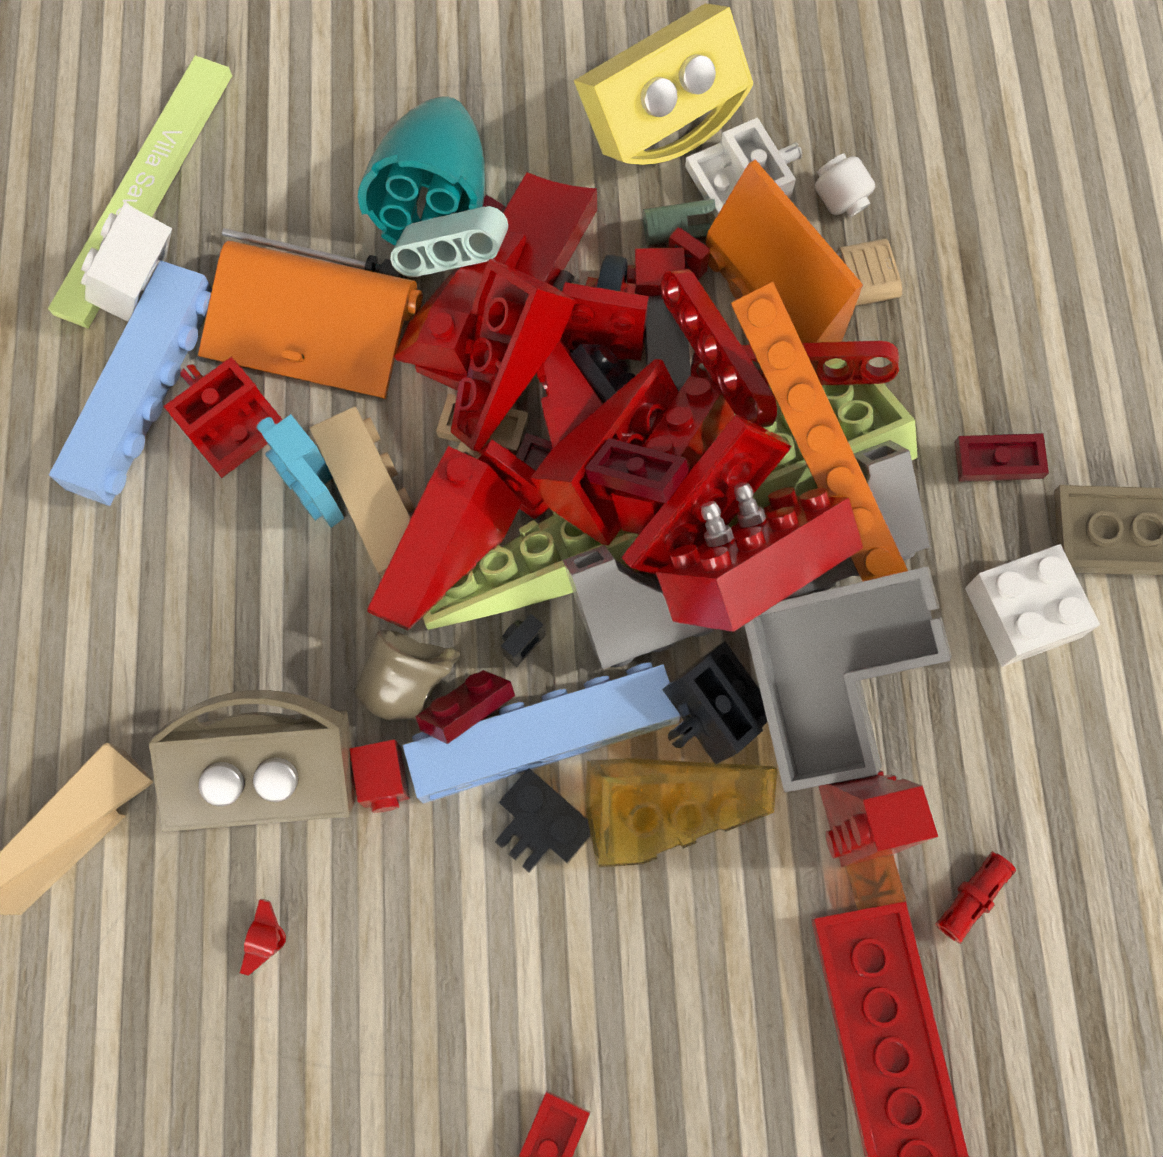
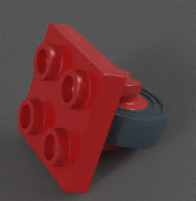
(608, 312)

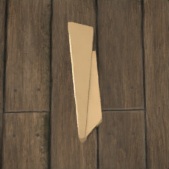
(68, 827)

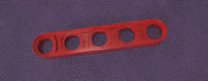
(718, 348)
(854, 353)

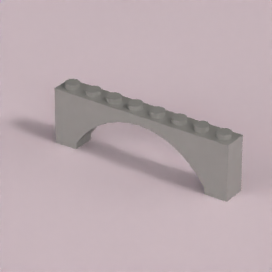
(628, 610)

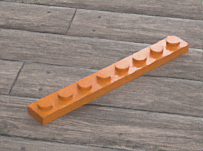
(815, 425)

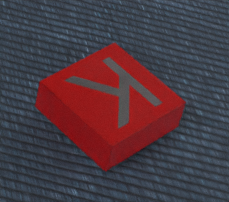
(695, 252)

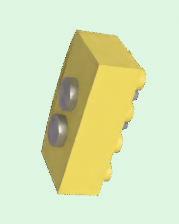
(666, 85)

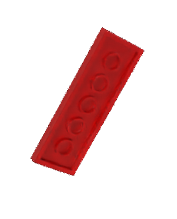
(888, 1034)

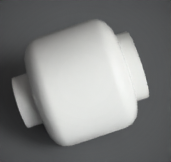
(844, 185)

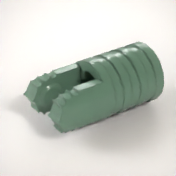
(664, 220)

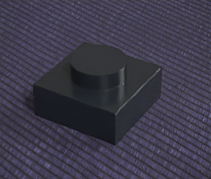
(522, 639)

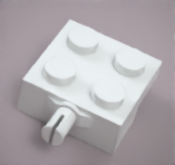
(721, 165)

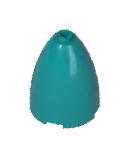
(427, 148)

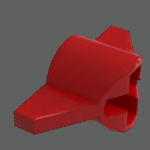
(262, 939)

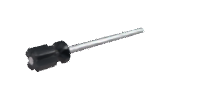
(371, 263)

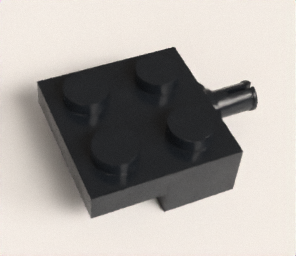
(717, 704)

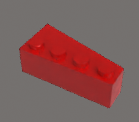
(875, 817)

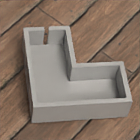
(812, 665)

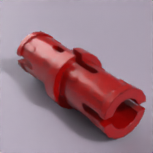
(975, 897)

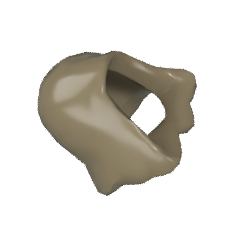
(401, 675)

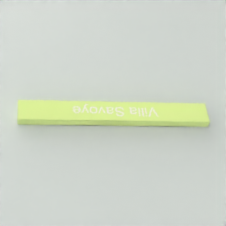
(150, 171)

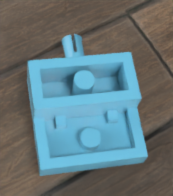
(301, 467)

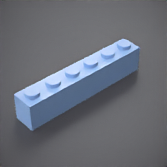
(133, 384)
(542, 732)

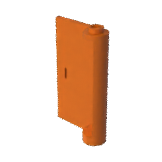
(284, 305)

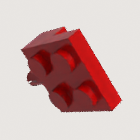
(222, 414)

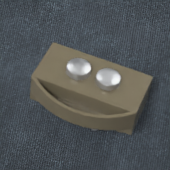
(253, 764)

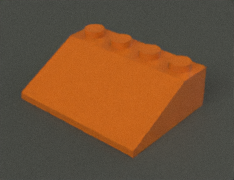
(768, 240)

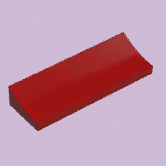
(554, 223)

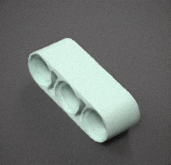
(449, 242)

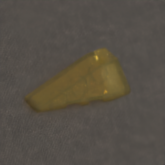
(659, 804)

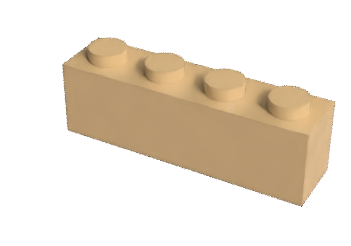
(365, 482)

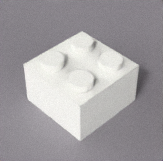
(125, 262)
(1031, 605)

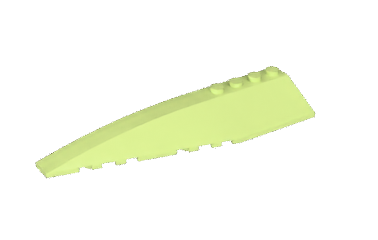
(533, 566)

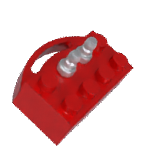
(758, 559)

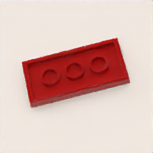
(737, 456)

